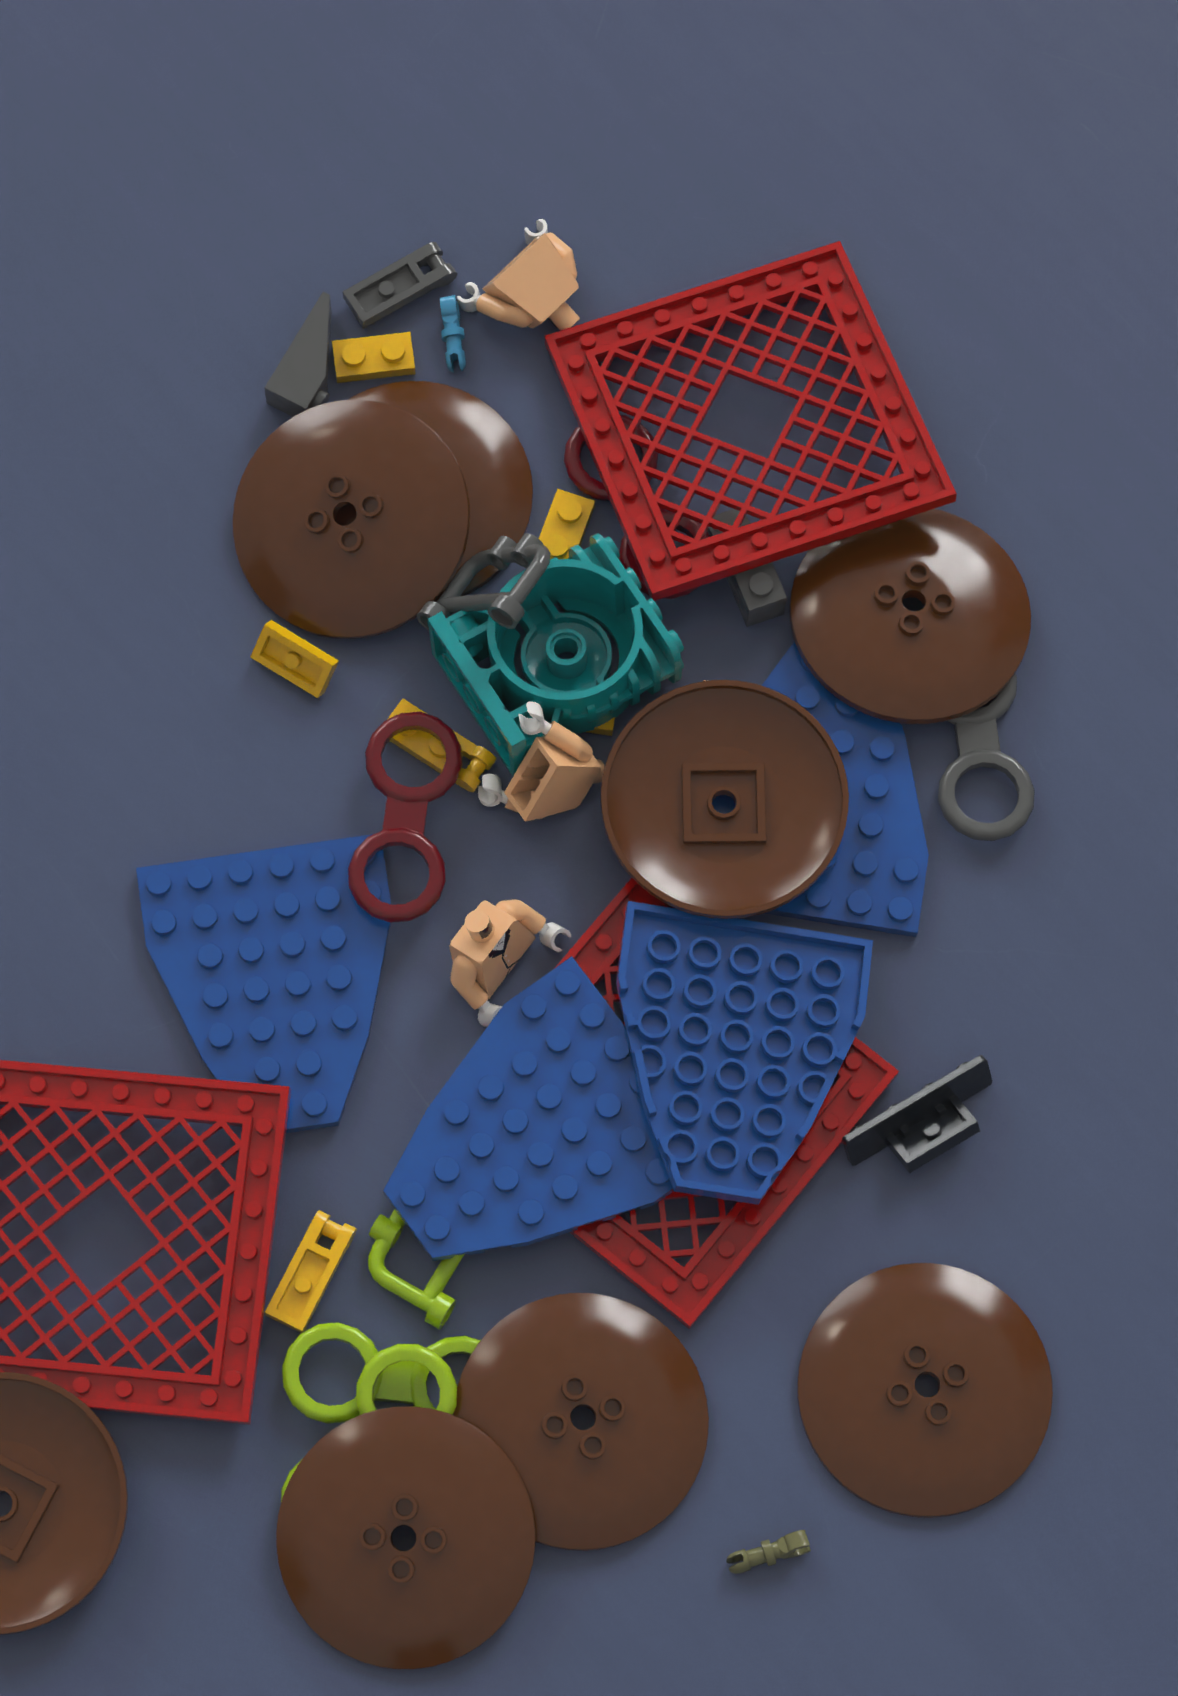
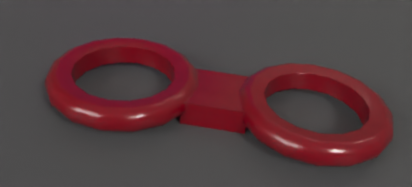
(597, 490)
(405, 817)

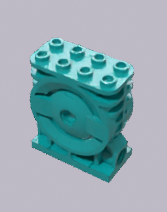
(571, 690)

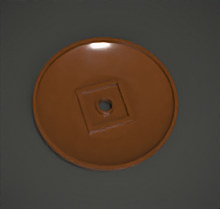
(487, 454)
(393, 554)
(905, 661)
(734, 744)
(646, 1403)
(913, 1449)
(64, 1497)
(468, 1524)

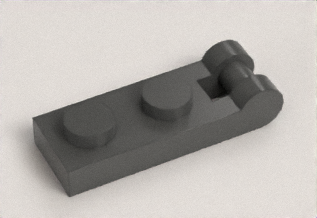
(398, 284)

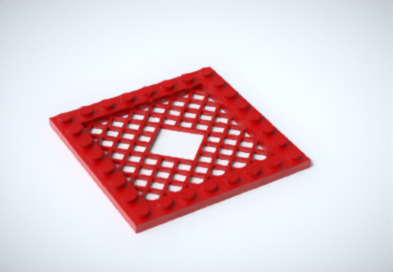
(824, 270)
(263, 1118)
(691, 1289)

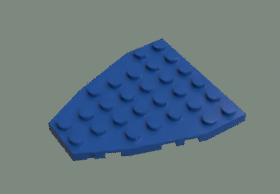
(883, 852)
(272, 966)
(735, 1039)
(532, 1129)

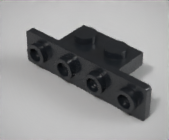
(924, 1122)

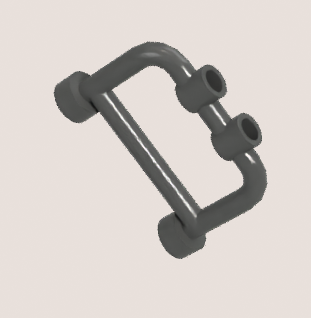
(504, 606)

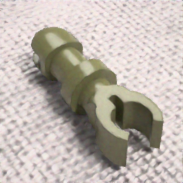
(788, 1546)

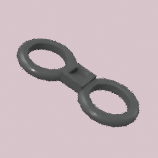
(980, 747)

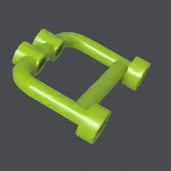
(432, 1299)

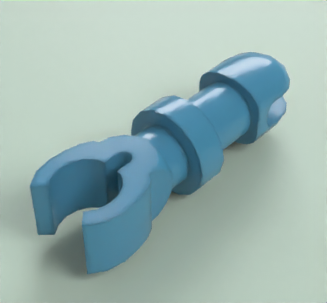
(452, 332)

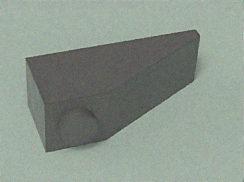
(303, 371)
(755, 590)

